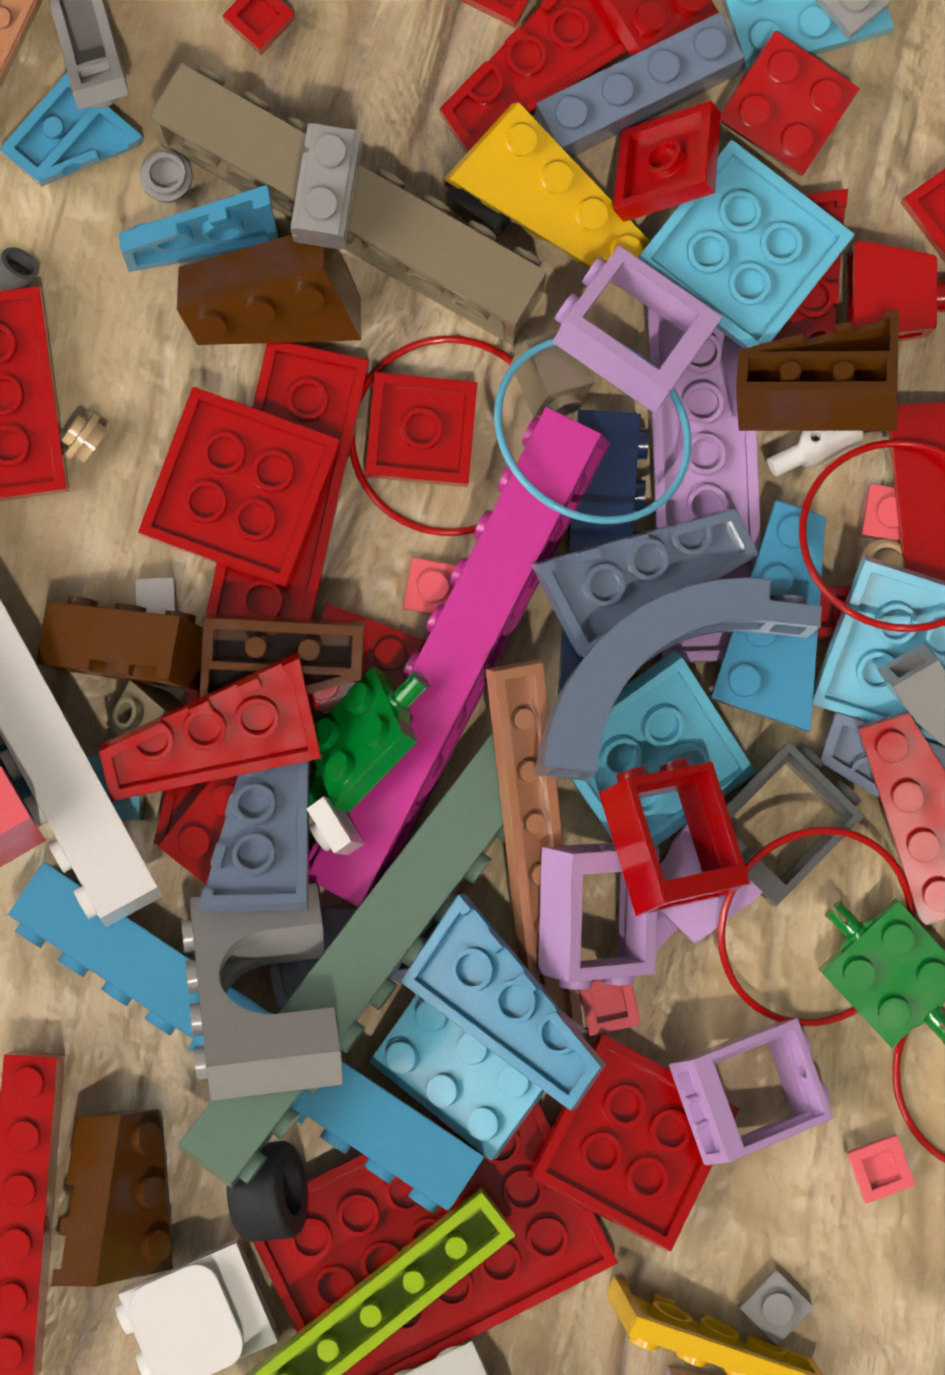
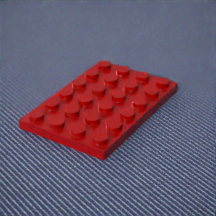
(364, 1221)

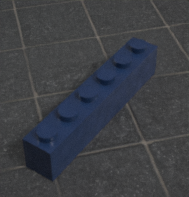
(610, 493)

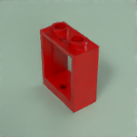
(708, 825)

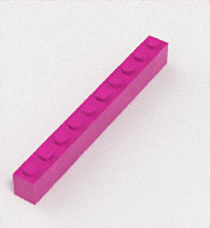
(466, 640)

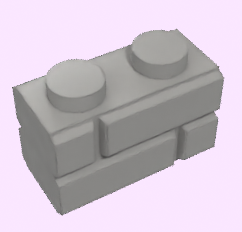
(326, 186)

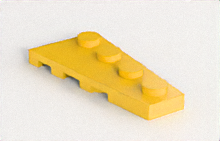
(539, 186)
(701, 1342)

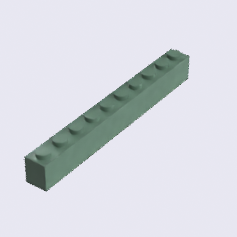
(365, 958)

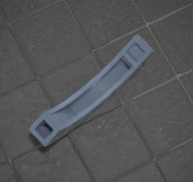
(582, 707)

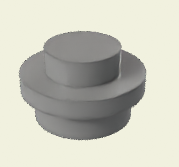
(166, 176)

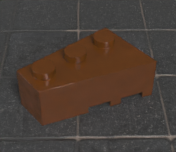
(270, 296)
(822, 381)
(122, 643)
(243, 645)
(117, 1201)

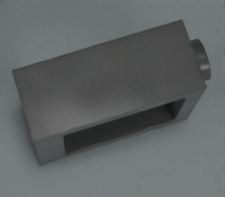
(837, 797)

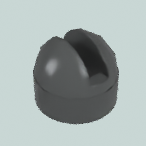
(17, 269)

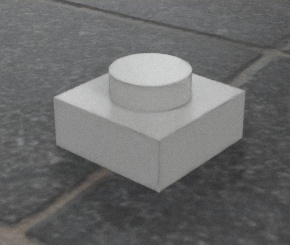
(852, 15)
(775, 1306)

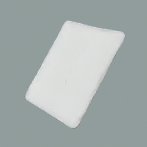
(156, 594)

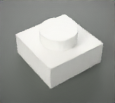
(333, 828)

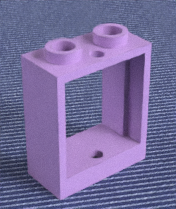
(612, 358)
(562, 920)
(709, 1108)

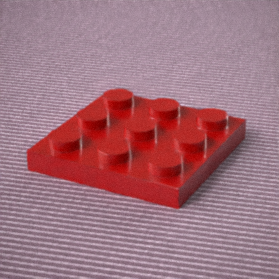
(239, 487)
(627, 1148)

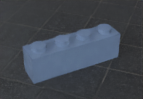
(641, 86)

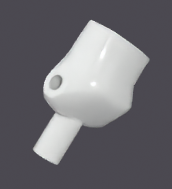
(814, 450)

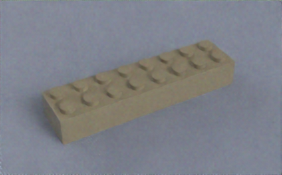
(388, 226)

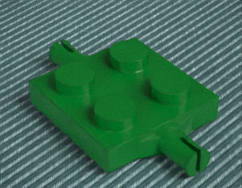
(364, 737)
(889, 971)

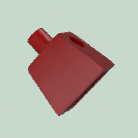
(892, 279)

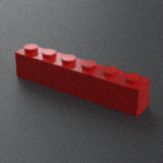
(27, 1194)

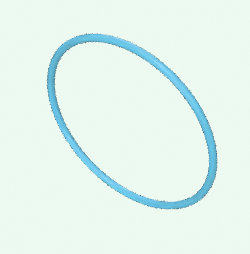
(558, 507)

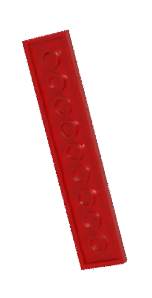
(325, 395)

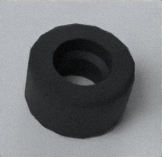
(274, 1200)

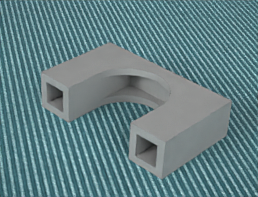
(246, 1049)

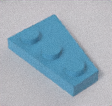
(201, 231)

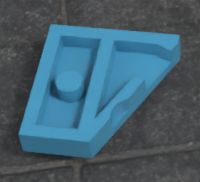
(66, 140)

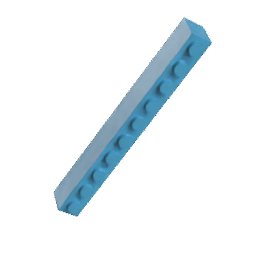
(154, 974)

